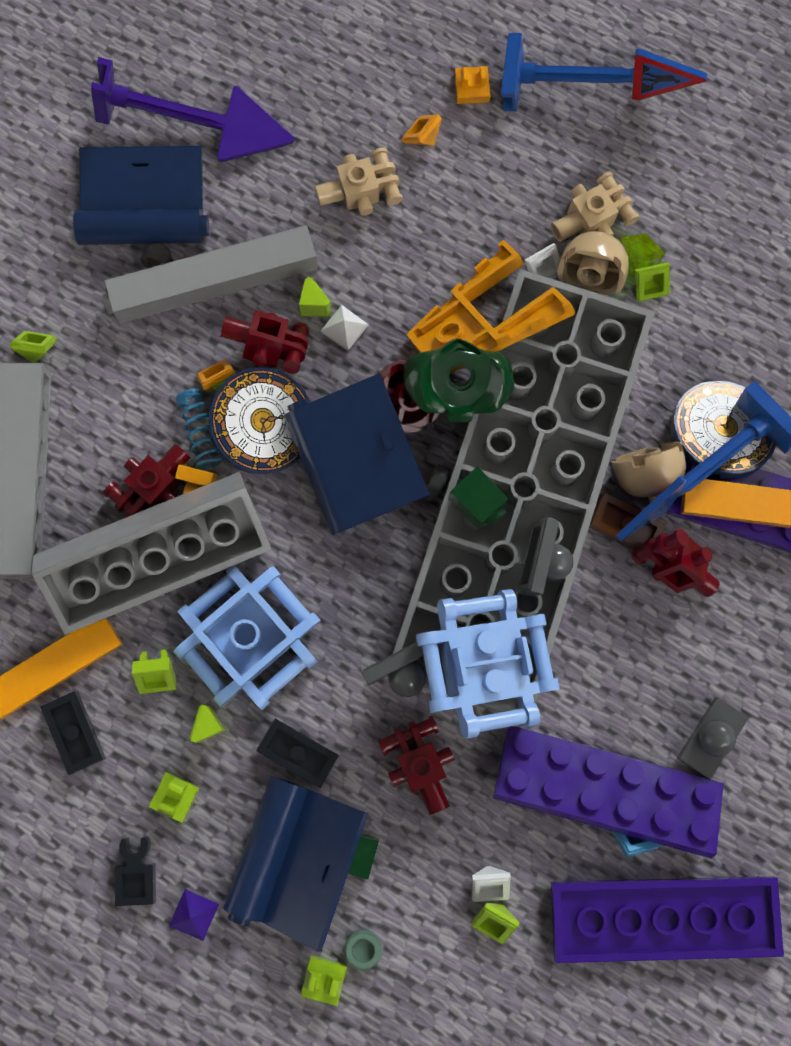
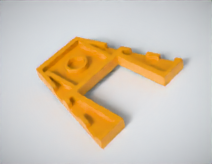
(462, 320)

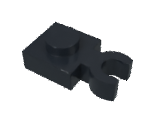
(136, 880)

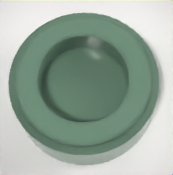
(363, 949)

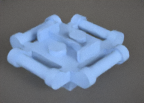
(246, 636)
(486, 663)

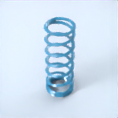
(182, 399)

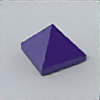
(194, 914)

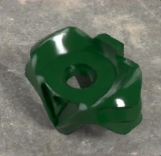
(433, 391)

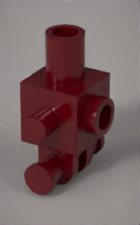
(269, 340)
(149, 480)
(678, 562)
(420, 766)

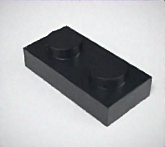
(73, 732)
(297, 753)

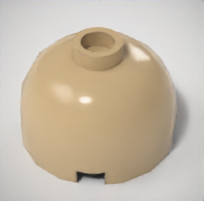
(594, 263)
(651, 470)

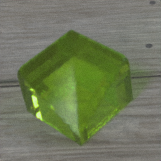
(641, 251)

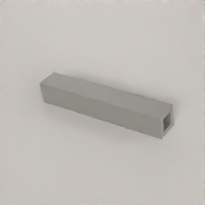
(210, 274)

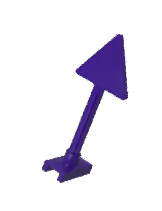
(244, 127)

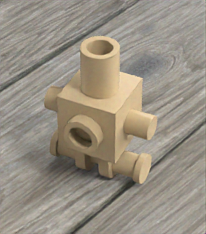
(361, 183)
(595, 209)

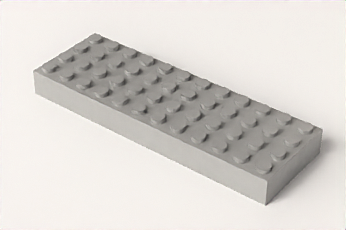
(543, 453)

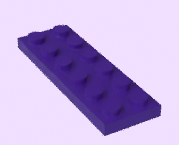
(610, 791)
(666, 919)

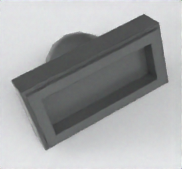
(543, 558)
(403, 672)
(712, 738)

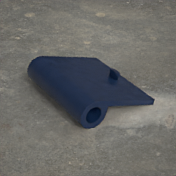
(140, 196)
(355, 453)
(295, 862)

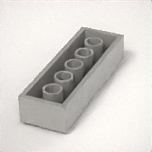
(150, 553)

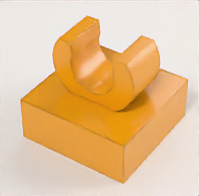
(472, 84)
(194, 477)

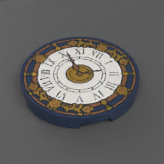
(709, 419)
(250, 423)

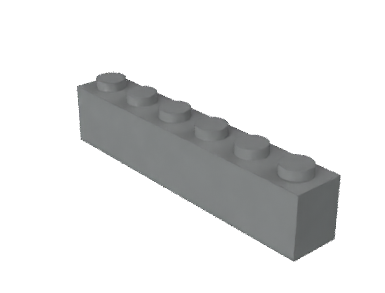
(23, 464)

